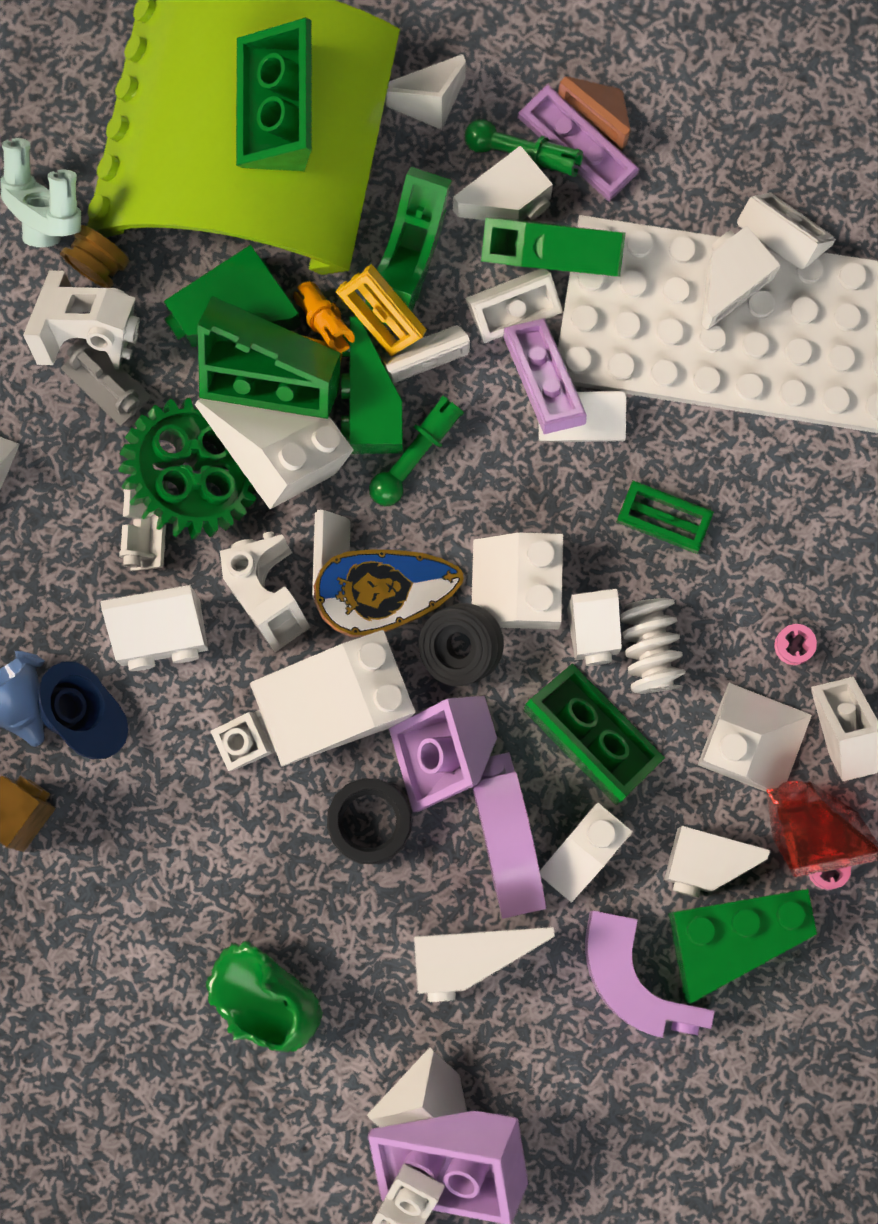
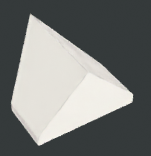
(428, 92)
(423, 1092)

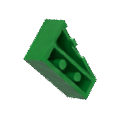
(263, 363)
(735, 937)

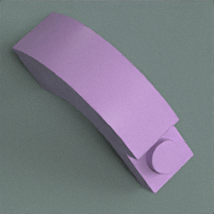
(508, 839)
(612, 972)

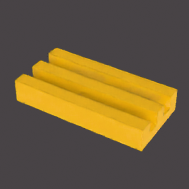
(386, 307)

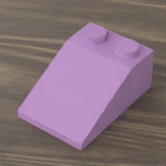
(468, 1152)

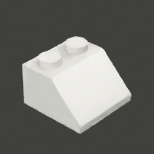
(519, 579)
(155, 627)

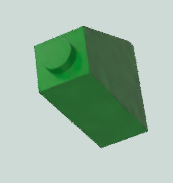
(238, 281)

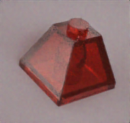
(817, 830)

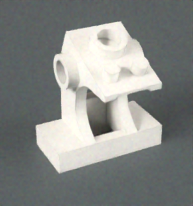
(58, 318)
(245, 573)

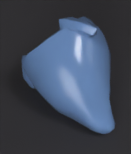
(20, 698)

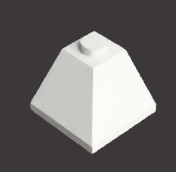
(754, 739)

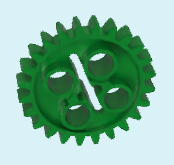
(195, 505)

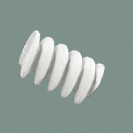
(651, 645)

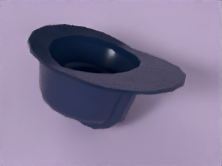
(82, 711)

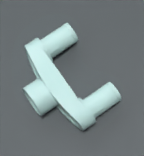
(43, 211)

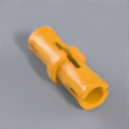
(323, 316)

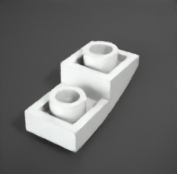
(243, 740)
(409, 1198)

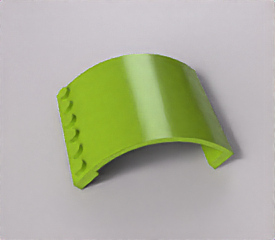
(175, 128)

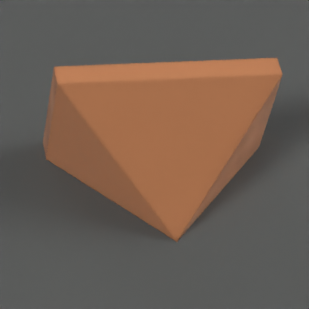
(600, 106)

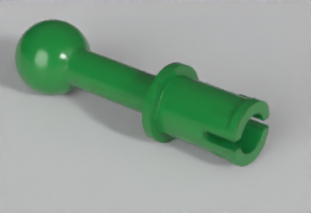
(483, 136)
(387, 487)

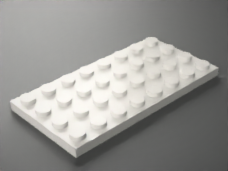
(787, 352)

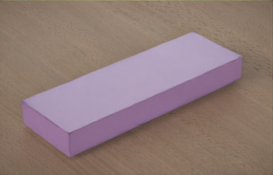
(602, 162)
(544, 376)

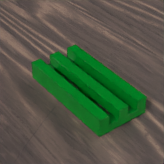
(659, 532)

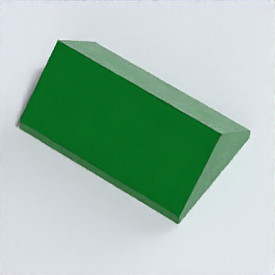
(275, 97)
(593, 734)

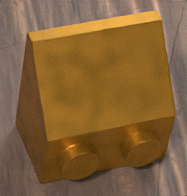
(22, 811)

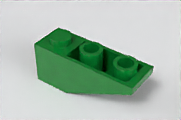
(552, 246)
(375, 405)

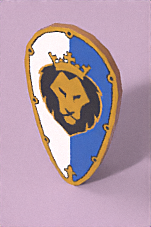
(382, 589)

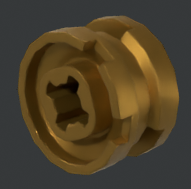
(95, 257)

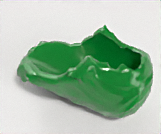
(262, 999)

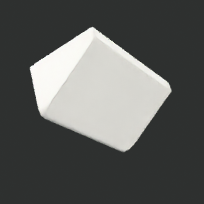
(785, 230)
(514, 303)
(427, 353)
(604, 419)
(330, 539)

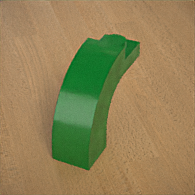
(414, 234)

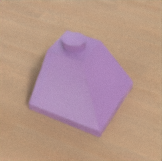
(444, 749)

